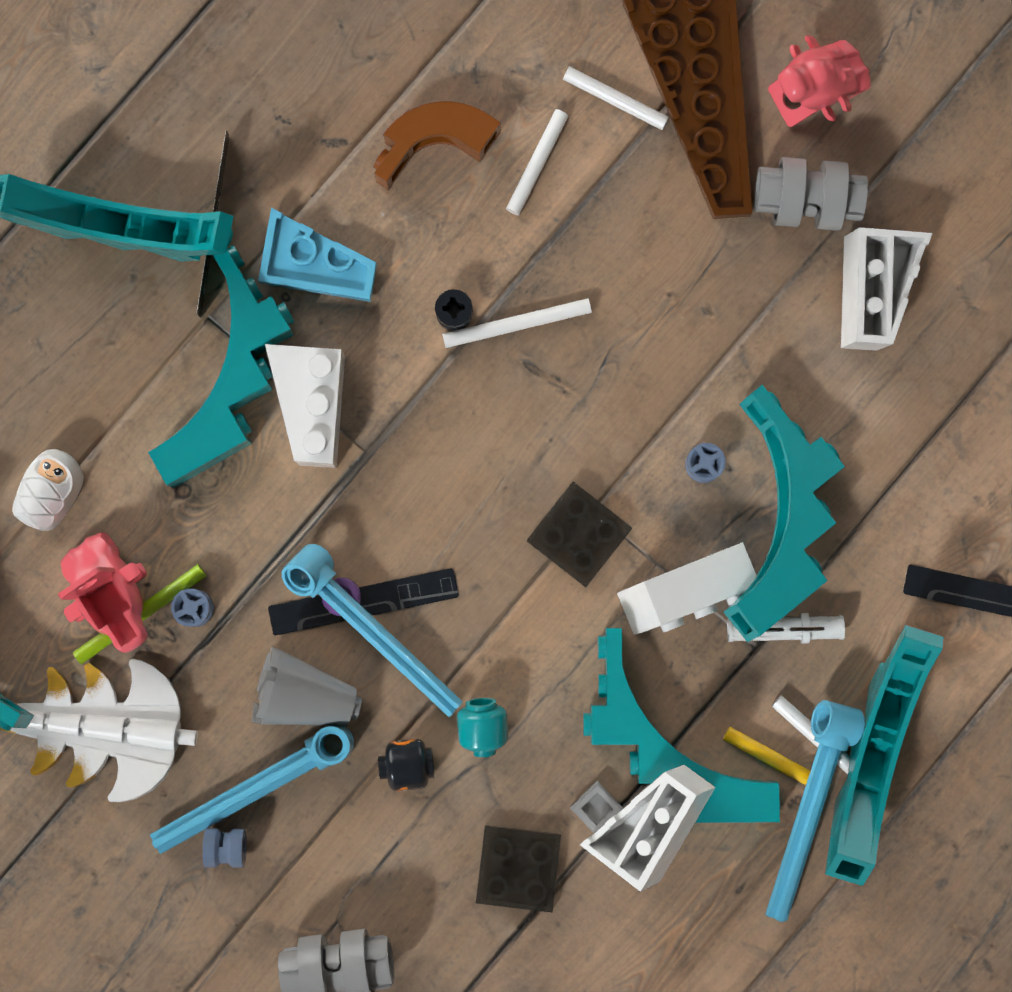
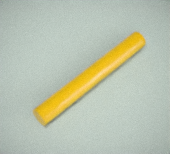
(766, 755)

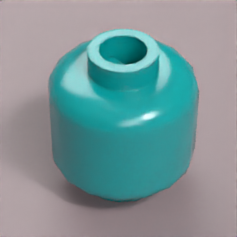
(482, 726)

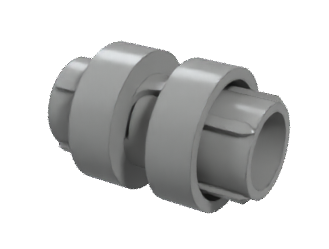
(824, 194)
(363, 959)

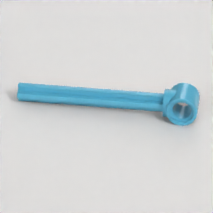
(312, 573)
(835, 730)
(254, 788)

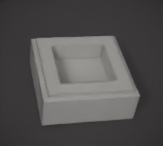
(596, 807)

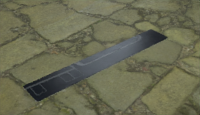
(215, 209)
(958, 590)
(375, 599)

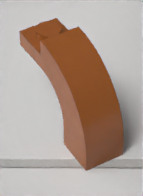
(430, 125)

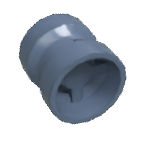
(224, 848)

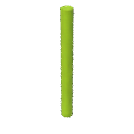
(150, 606)

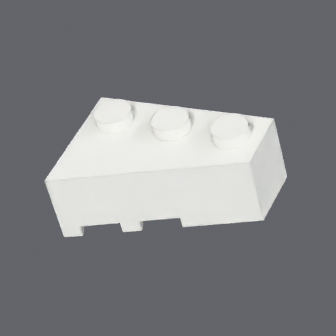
(876, 284)
(310, 400)
(688, 590)
(652, 828)

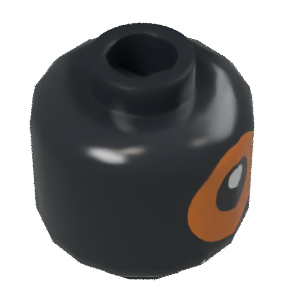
(406, 765)

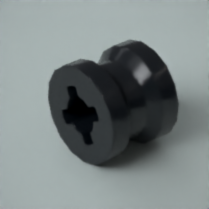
(454, 317)

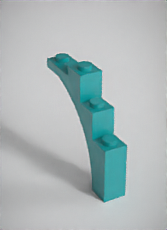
(115, 224)
(215, 429)
(801, 518)
(625, 724)
(873, 759)

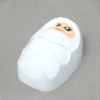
(48, 490)

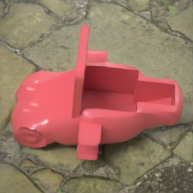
(820, 80)
(105, 591)

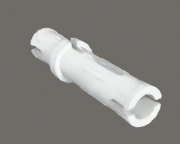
(832, 628)

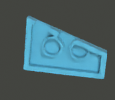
(312, 263)

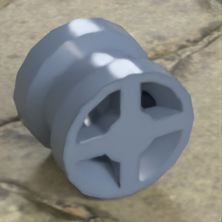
(710, 459)
(183, 605)

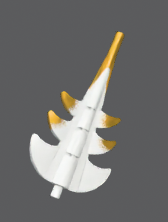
(137, 732)

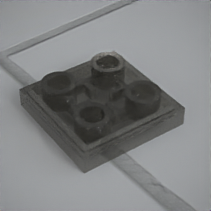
(579, 534)
(518, 868)

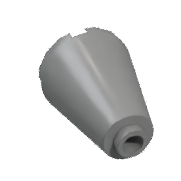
(302, 694)

